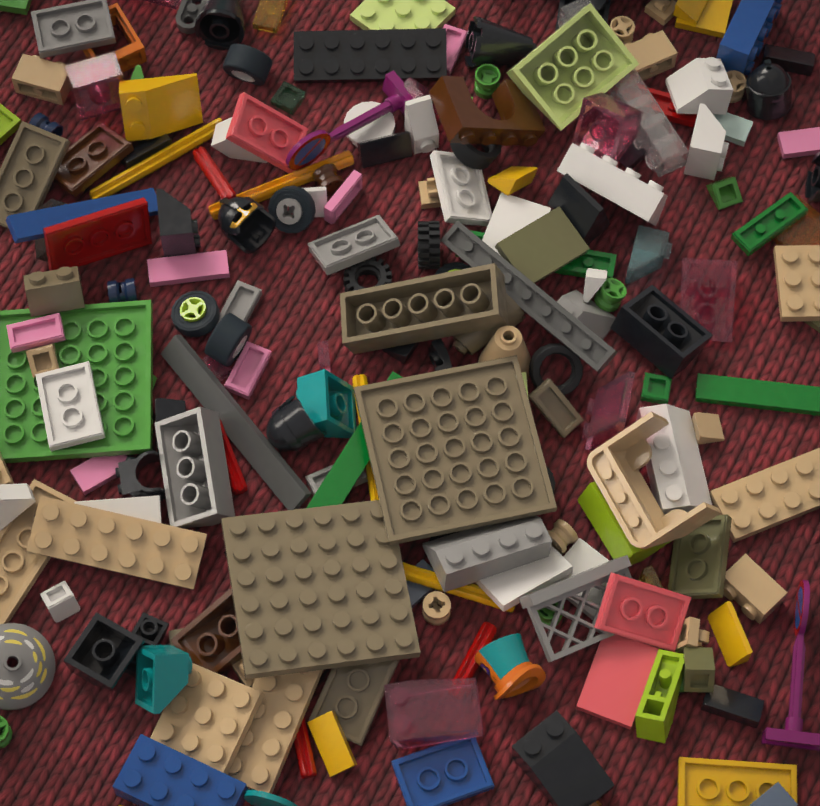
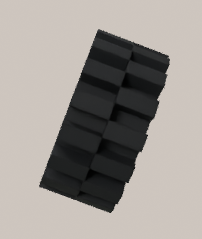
(428, 245)
(365, 267)

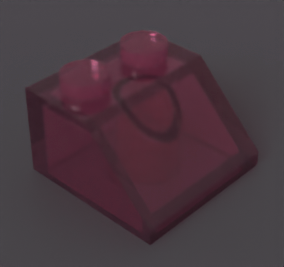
(95, 85)
(607, 125)

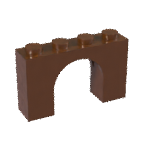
(469, 125)

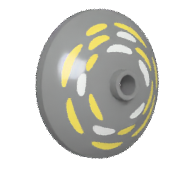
(35, 667)

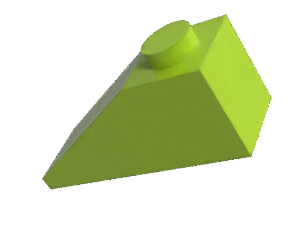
(660, 697)

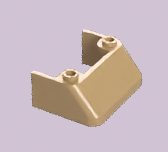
(617, 475)

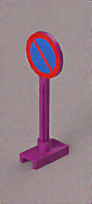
(316, 143)
(792, 734)

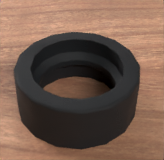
(475, 158)
(556, 348)

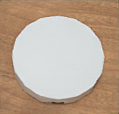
(380, 127)

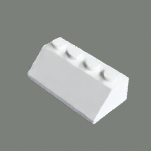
(613, 183)
(675, 463)

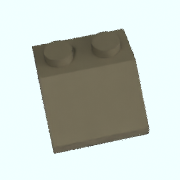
(54, 291)

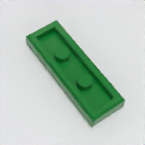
(769, 223)

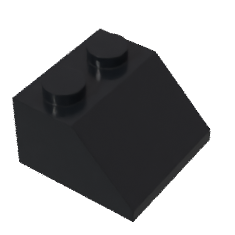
(580, 208)
(177, 228)
(103, 652)

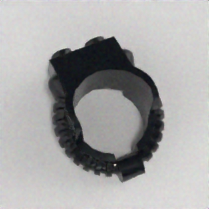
(128, 475)

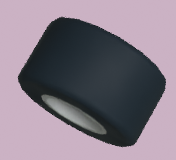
(247, 64)
(228, 339)

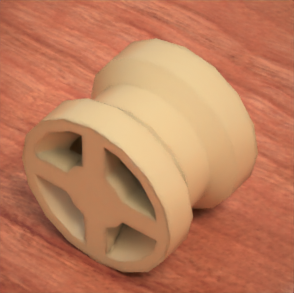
(624, 26)
(738, 84)
(562, 536)
(436, 614)

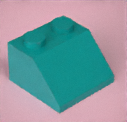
(328, 403)
(160, 675)

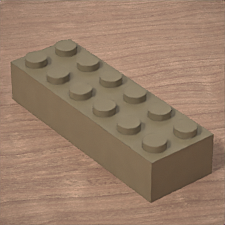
(424, 309)

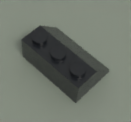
(660, 331)

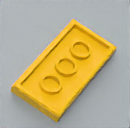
(729, 781)

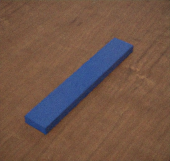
(30, 224)

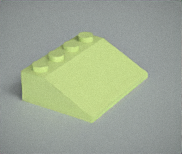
(571, 65)

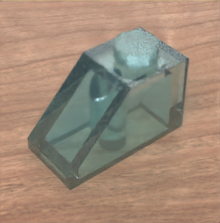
(648, 253)

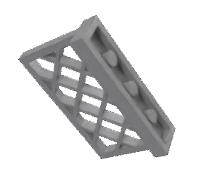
(569, 588)

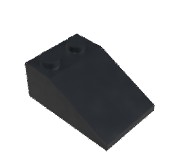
(561, 764)

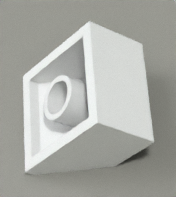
(700, 82)
(707, 146)

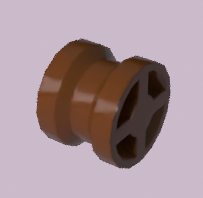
(327, 177)

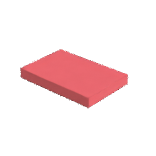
(264, 131)
(642, 612)
(617, 680)

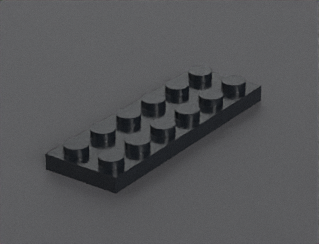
(369, 55)

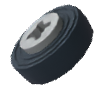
(299, 203)

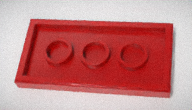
(98, 235)

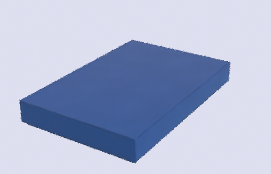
(443, 774)

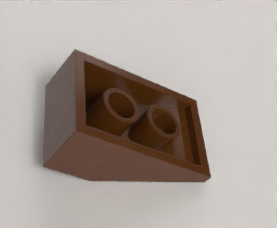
(212, 636)

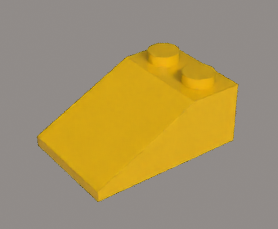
(159, 105)

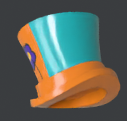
(509, 666)

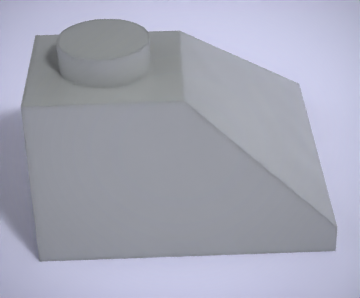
(587, 313)

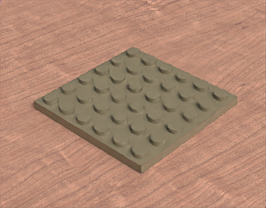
(454, 450)
(317, 590)

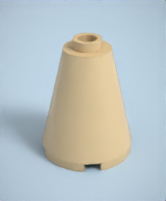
(507, 343)

